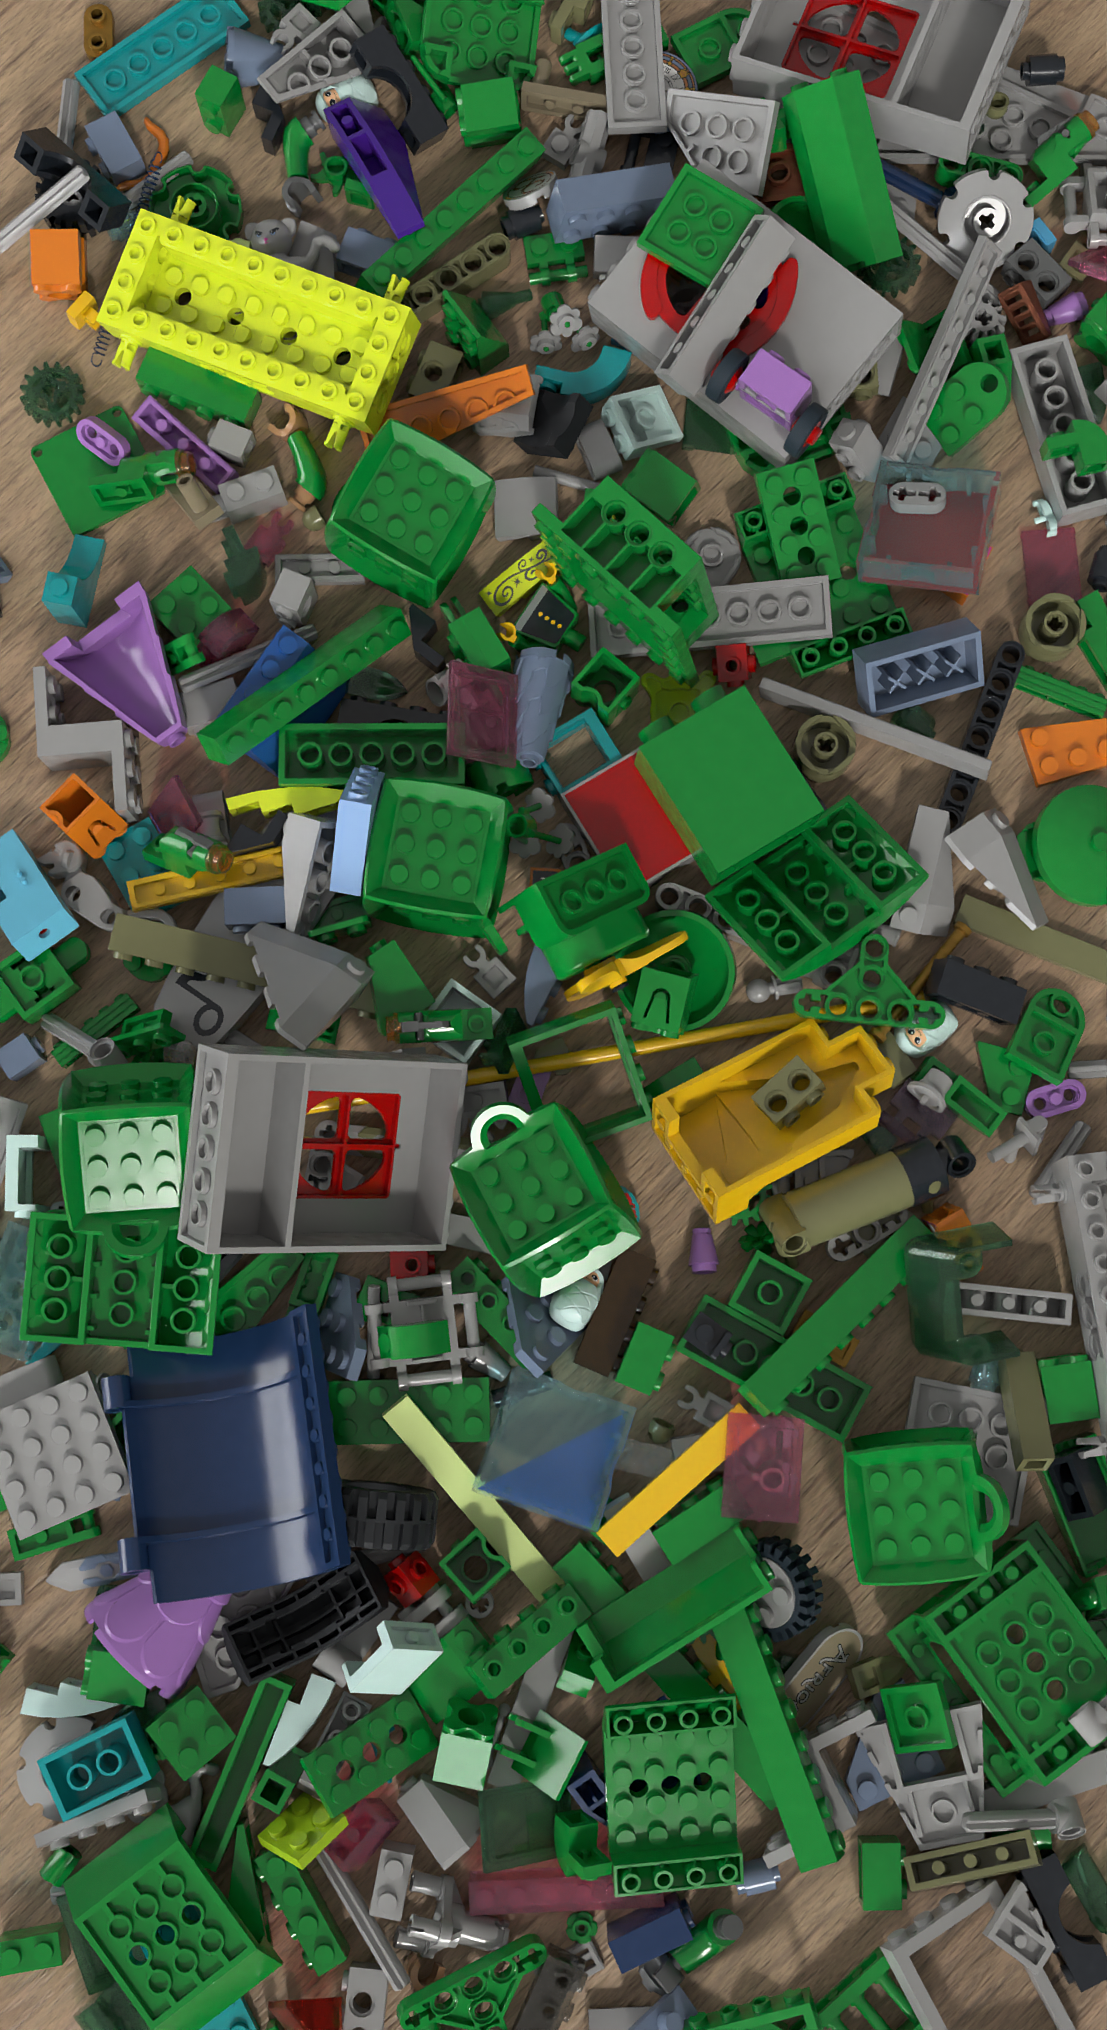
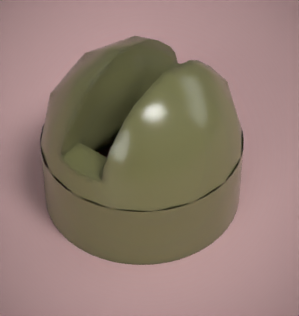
(998, 106)
(313, 519)
(660, 1431)

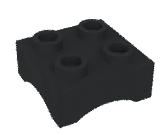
(556, 424)

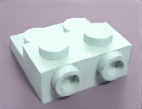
(640, 421)

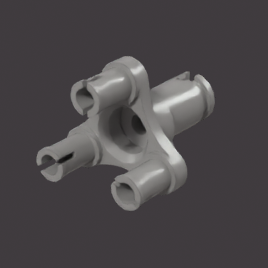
(450, 1922)

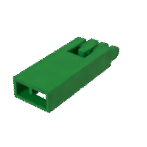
(581, 68)

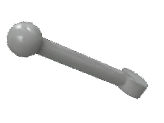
(504, 1710)

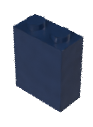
(650, 1932)

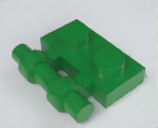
(543, 252)

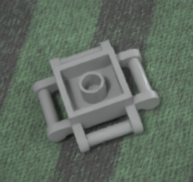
(1093, 184)
(422, 1309)

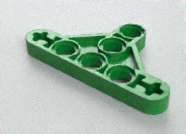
(885, 995)
(492, 1988)

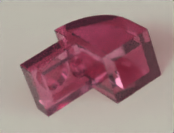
(226, 635)

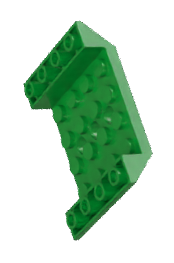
(859, 610)
(677, 1834)
(147, 1884)

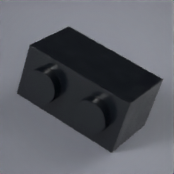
(1078, 1483)

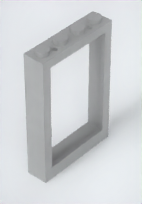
(932, 1924)

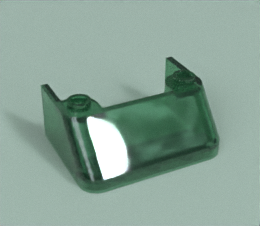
(933, 1279)

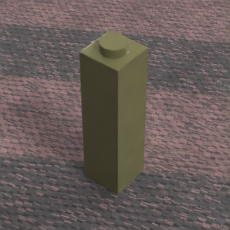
(1025, 1413)

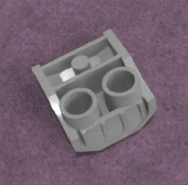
(514, 420)

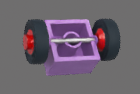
(774, 391)

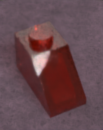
(308, 2013)

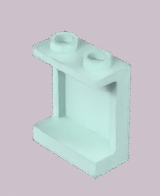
(20, 1173)
(398, 1662)

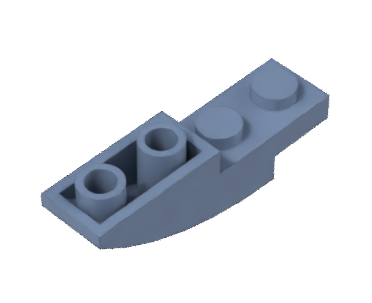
(539, 986)

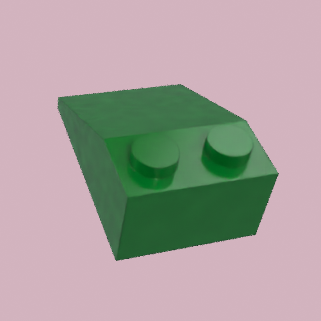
(447, 1674)

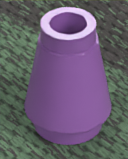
(1067, 309)
(703, 1252)

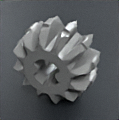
(986, 322)

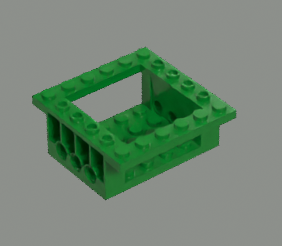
(633, 573)
(971, 1619)

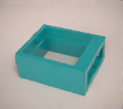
(599, 736)

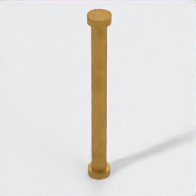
(960, 931)

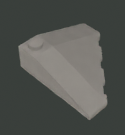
(305, 981)

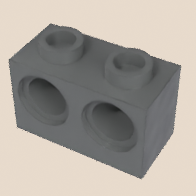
(1042, 271)

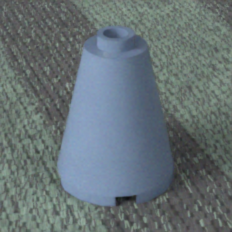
(249, 55)

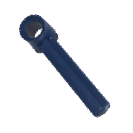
(915, 186)

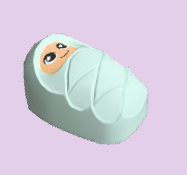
(355, 87)
(921, 1042)
(577, 1302)

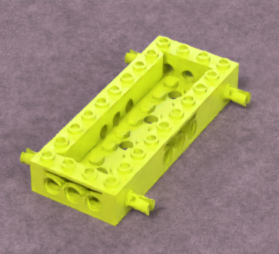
(276, 297)

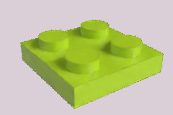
(302, 1831)

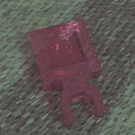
(269, 540)

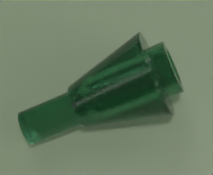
(498, 302)

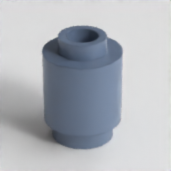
(758, 1877)

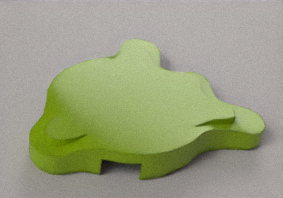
(674, 699)

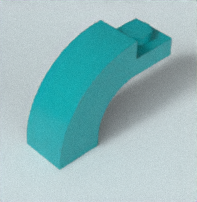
(592, 383)

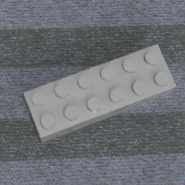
(1047, 400)

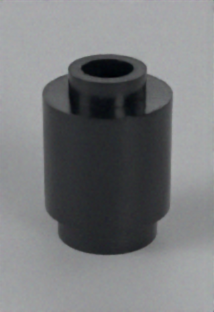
(1042, 69)
(522, 222)
(1098, 571)

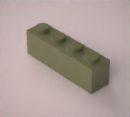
(972, 1861)

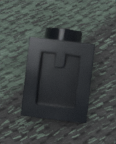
(709, 1336)

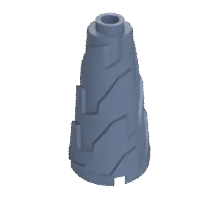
(541, 697)

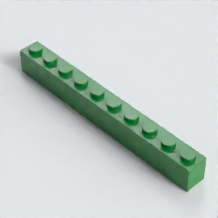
(675, 1674)

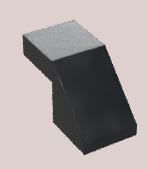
(271, 113)
(422, 630)
(248, 841)

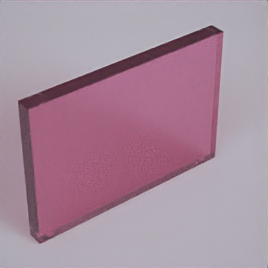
(1051, 564)
(174, 808)

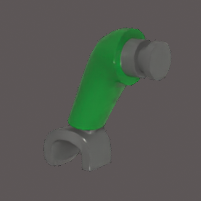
(296, 150)
(710, 1938)

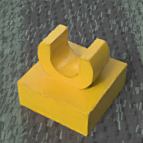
(84, 311)

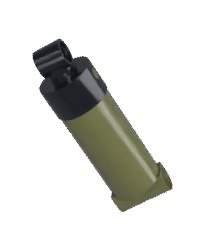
(864, 1194)

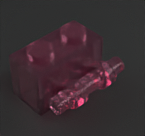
(367, 1829)

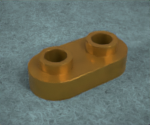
(98, 30)

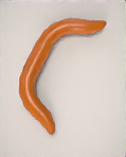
(163, 147)

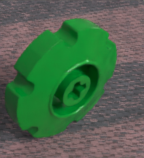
(211, 190)

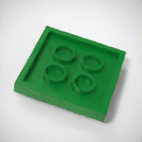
(697, 225)

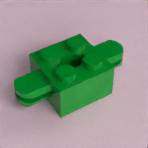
(473, 638)
(42, 983)

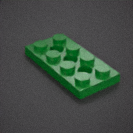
(810, 507)
(348, 1746)

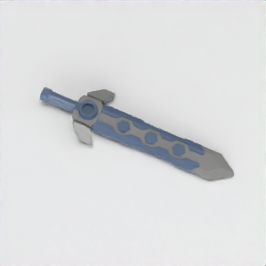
(87, 1572)

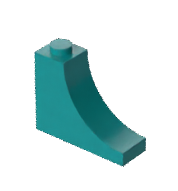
(72, 589)

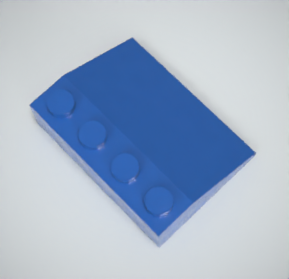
(279, 655)

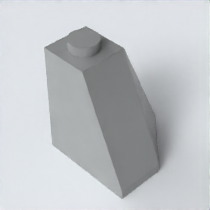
(442, 1816)

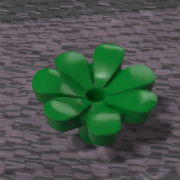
(757, 1238)

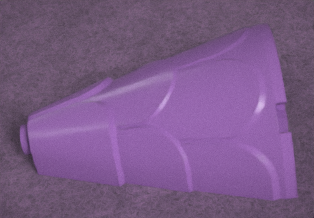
(127, 669)
(154, 1640)

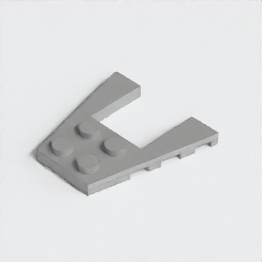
(935, 1804)

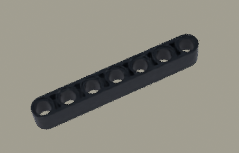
(982, 726)

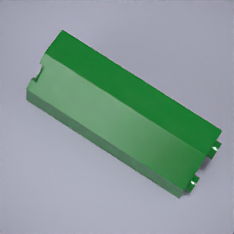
(842, 170)
(675, 1606)

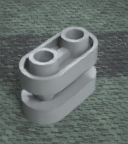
(435, 1599)

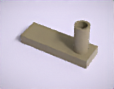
(554, 100)
(194, 500)

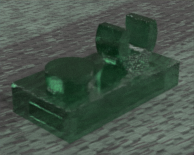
(497, 1049)

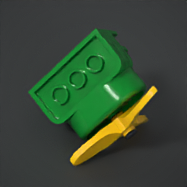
(589, 918)

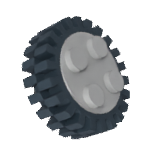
(793, 1601)

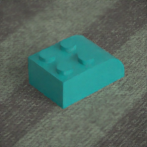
(98, 1766)

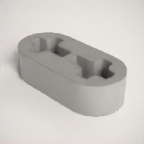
(917, 497)

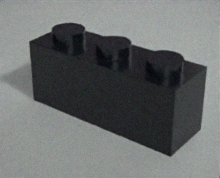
(975, 990)

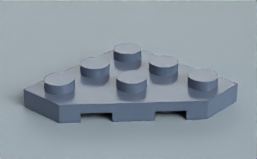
(340, 1328)
(537, 1335)
(865, 1780)

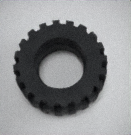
(389, 1515)

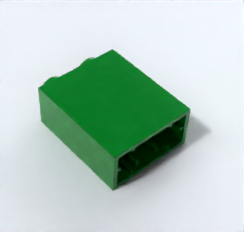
(725, 782)

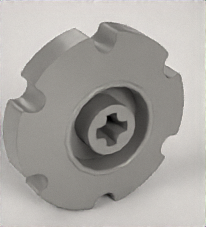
(993, 196)
(39, 1743)

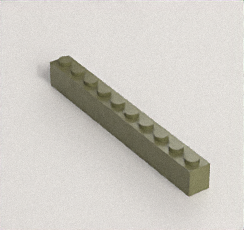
(197, 952)

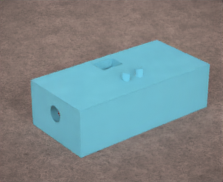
(29, 903)

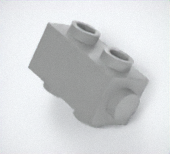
(857, 449)

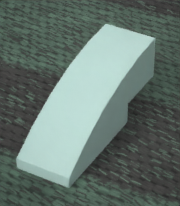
(60, 1702)
(299, 1719)

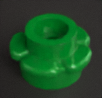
(581, 1918)

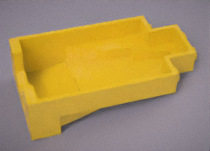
(734, 1149)

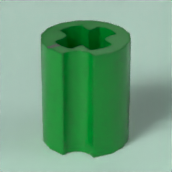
(60, 1865)

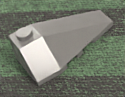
(315, 61)
(994, 851)
(306, 868)
(932, 905)

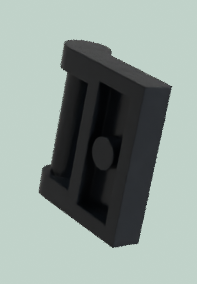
(660, 150)

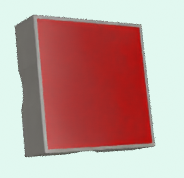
(621, 809)

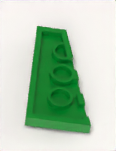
(254, 1290)

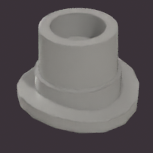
(931, 1089)

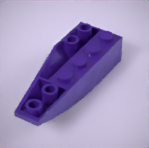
(379, 161)

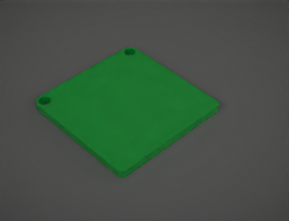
(67, 469)

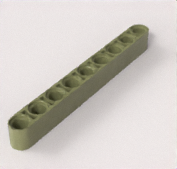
(455, 271)

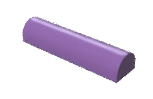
(174, 434)

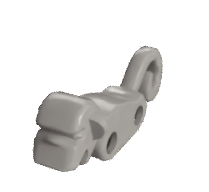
(95, 899)

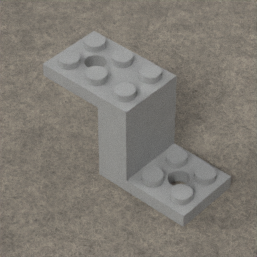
(86, 744)
(826, 1733)

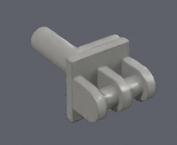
(1026, 1134)

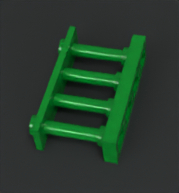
(851, 1992)

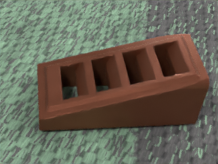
(1030, 299)

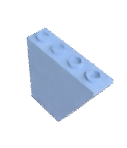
(353, 829)

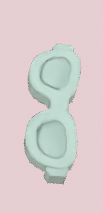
(1046, 514)

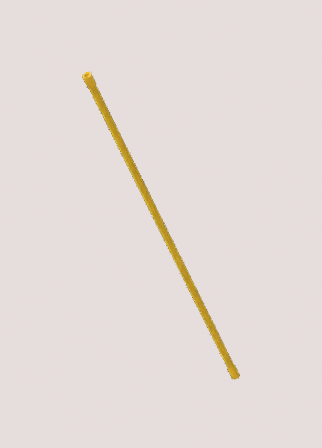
(642, 1047)

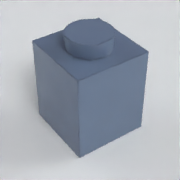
(21, 1056)

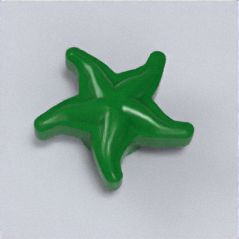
(334, 172)

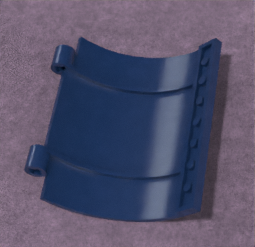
(231, 1463)

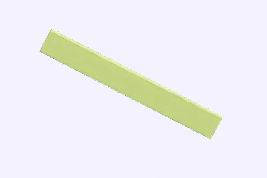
(481, 1510)

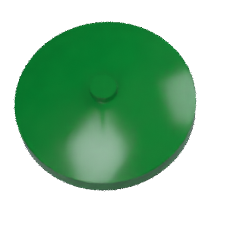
(1072, 845)
(703, 953)

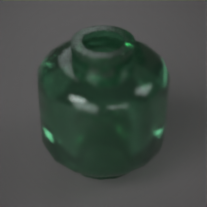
(915, 720)

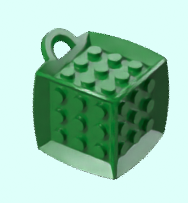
(409, 513)
(438, 858)
(125, 1150)
(543, 1197)
(920, 1506)

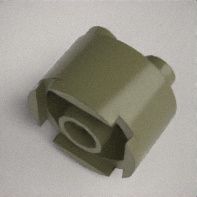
(1067, 627)
(823, 731)

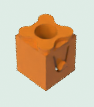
(58, 264)
(78, 814)

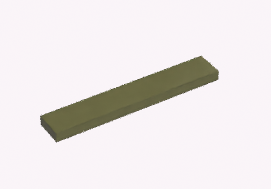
(1041, 942)

